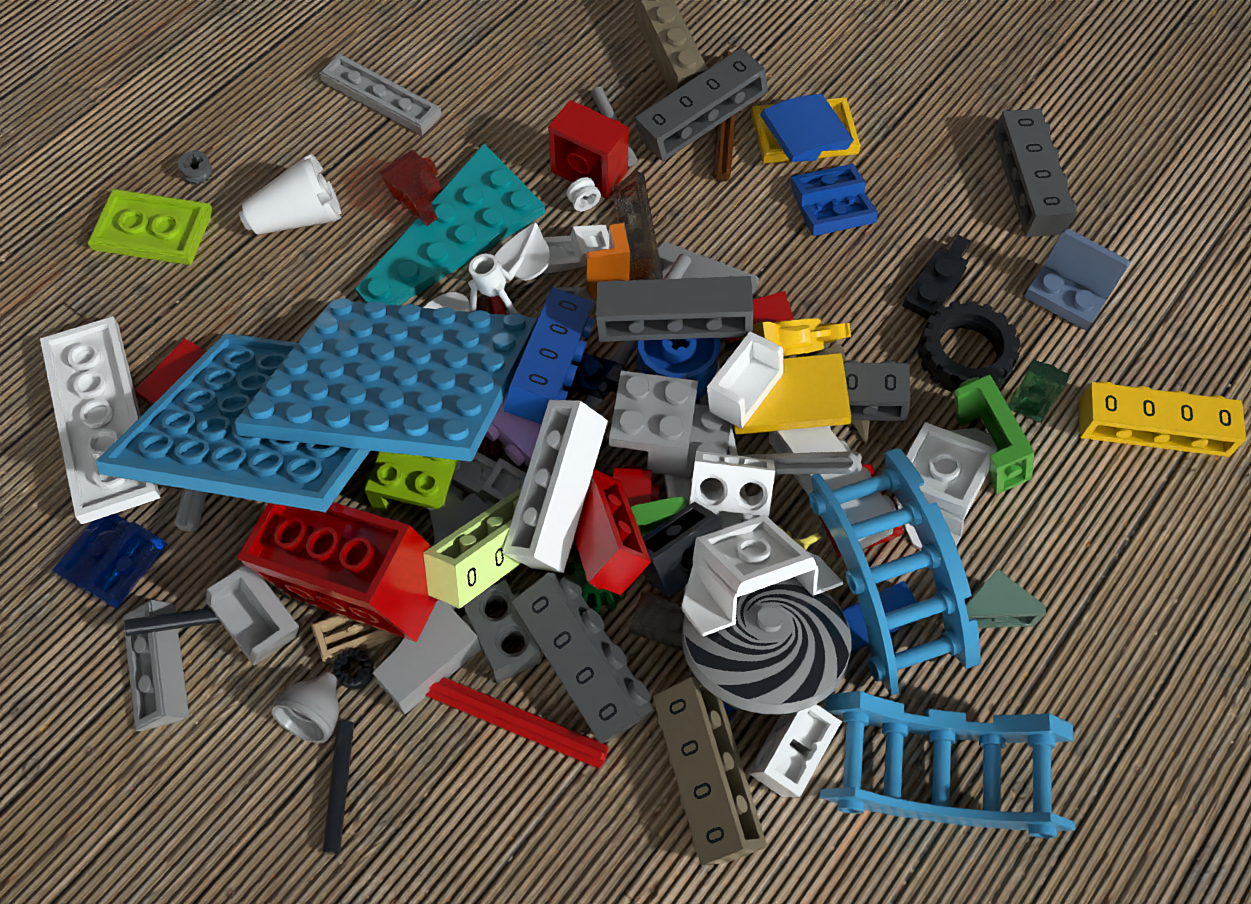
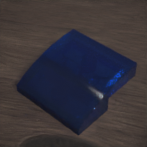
(110, 559)

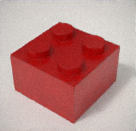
(588, 146)

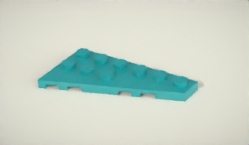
(473, 215)

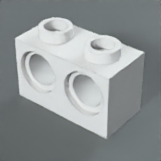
(733, 474)
(794, 750)

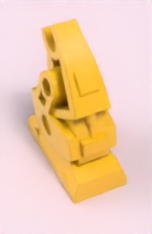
(801, 335)

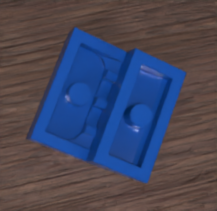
(806, 127)
(833, 199)

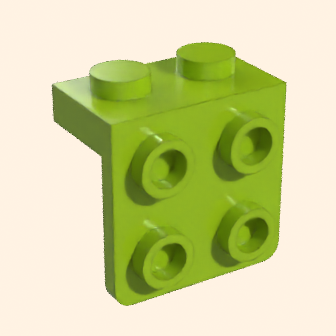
(409, 480)

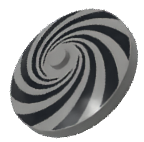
(778, 655)

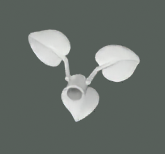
(521, 257)

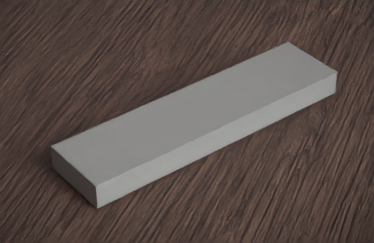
(380, 94)

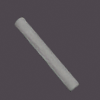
(605, 109)

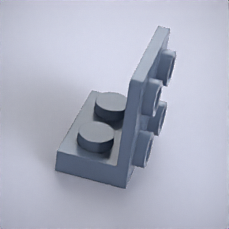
(1077, 279)

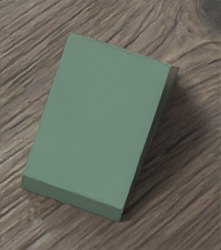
(1004, 604)

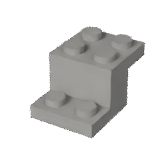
(662, 418)

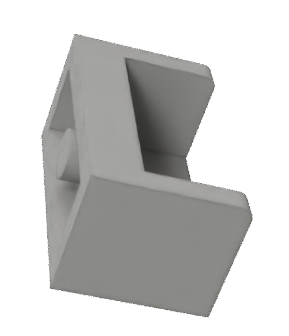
(251, 614)

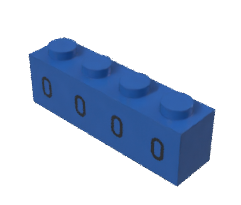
(550, 354)

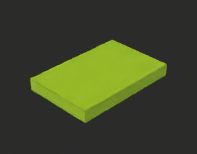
(151, 227)

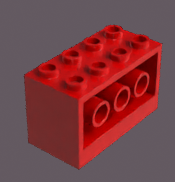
(344, 564)

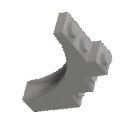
(446, 638)

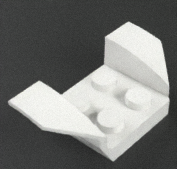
(953, 472)
(744, 561)

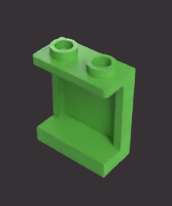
(1015, 457)

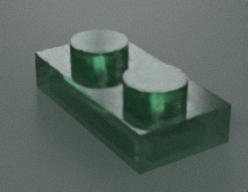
(1038, 390)

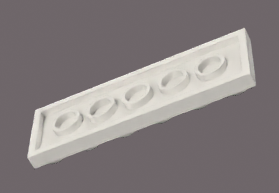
(92, 410)

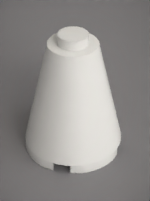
(292, 200)

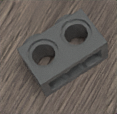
(496, 633)

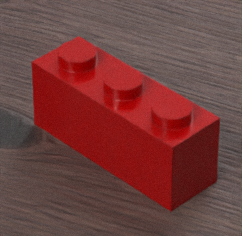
(609, 536)

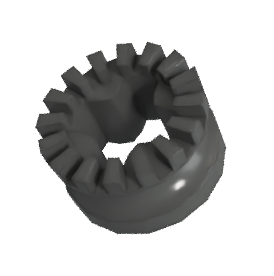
(198, 175)

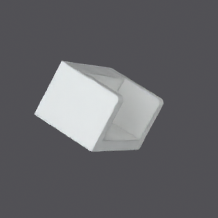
(745, 379)

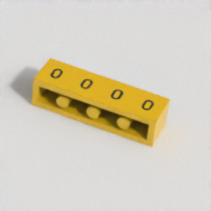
(1161, 419)

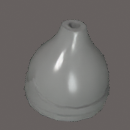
(309, 708)

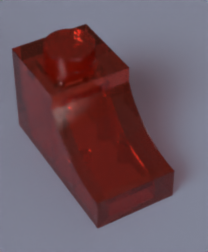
(413, 184)

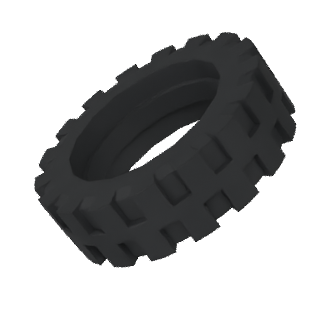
(975, 318)

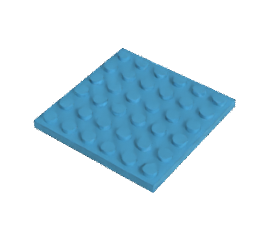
(392, 380)
(194, 444)

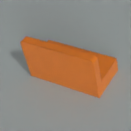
(609, 263)

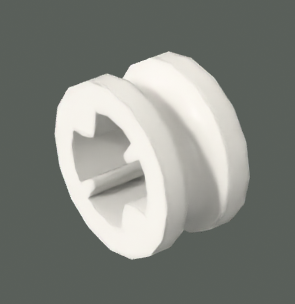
(583, 194)

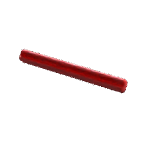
(519, 722)

